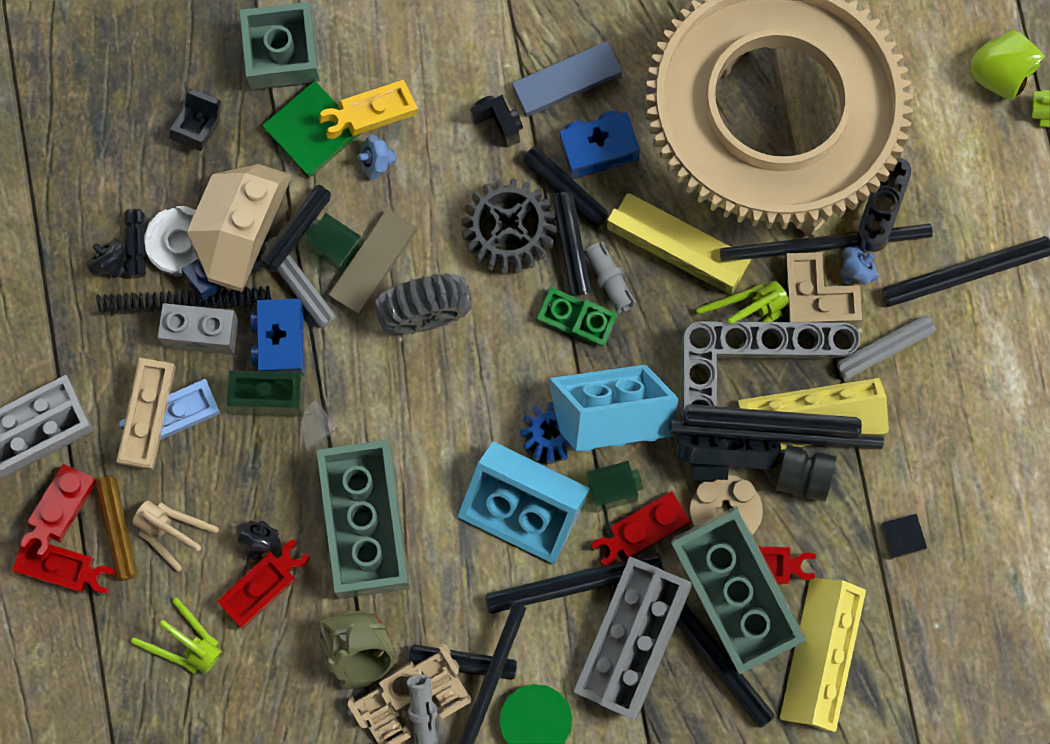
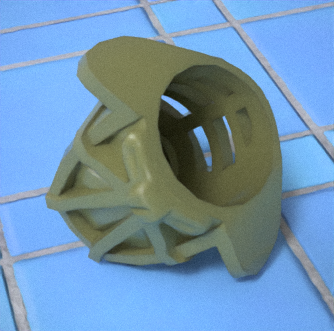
(353, 648)

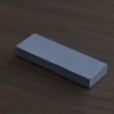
(567, 78)

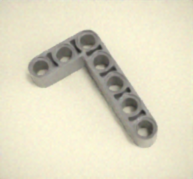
(753, 348)

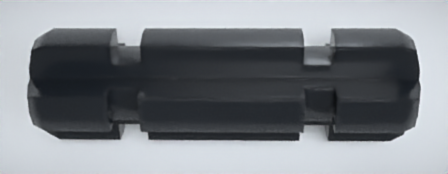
(134, 243)

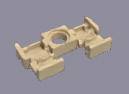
(378, 704)

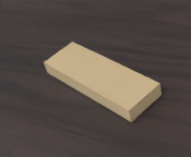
(146, 413)

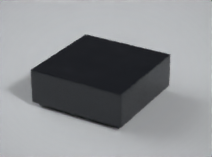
(903, 536)

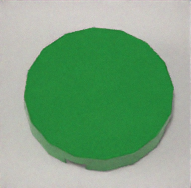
(536, 716)

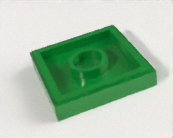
(302, 135)

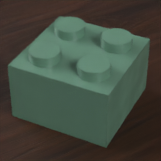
(279, 45)

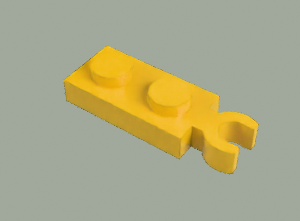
(370, 110)

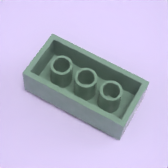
(363, 519)
(738, 590)

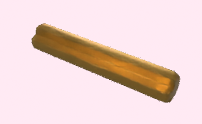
(116, 528)

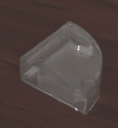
(316, 425)

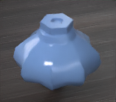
(375, 157)
(858, 266)

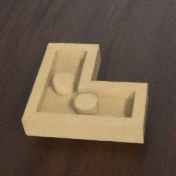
(811, 300)

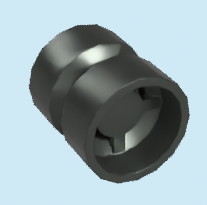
(806, 473)

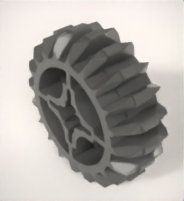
(498, 215)
(423, 304)

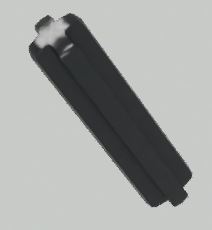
(561, 182)
(295, 228)
(571, 243)
(467, 662)

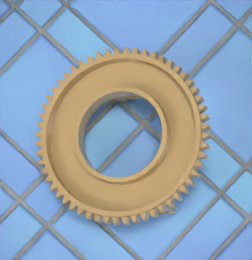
(764, 186)

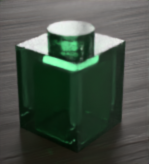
(333, 242)
(614, 486)

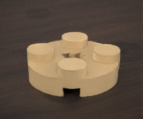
(735, 492)

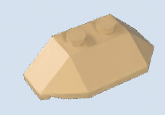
(235, 221)

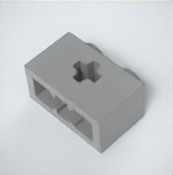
(198, 329)

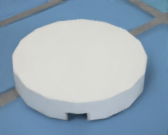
(168, 240)

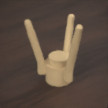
(154, 521)

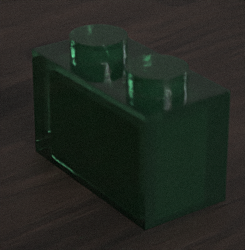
(266, 393)

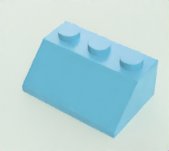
(612, 407)
(523, 502)

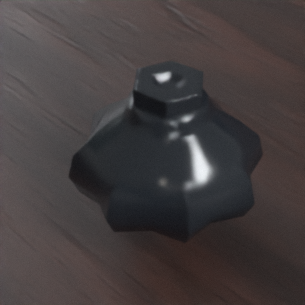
(107, 259)
(257, 538)

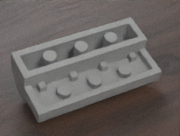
(40, 425)
(633, 638)

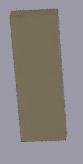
(373, 262)

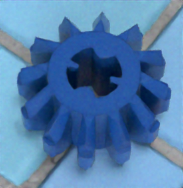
(536, 435)

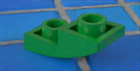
(576, 317)

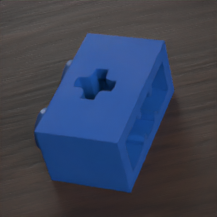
(586, 157)
(283, 317)

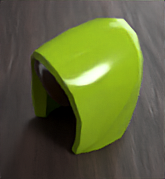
(1006, 64)

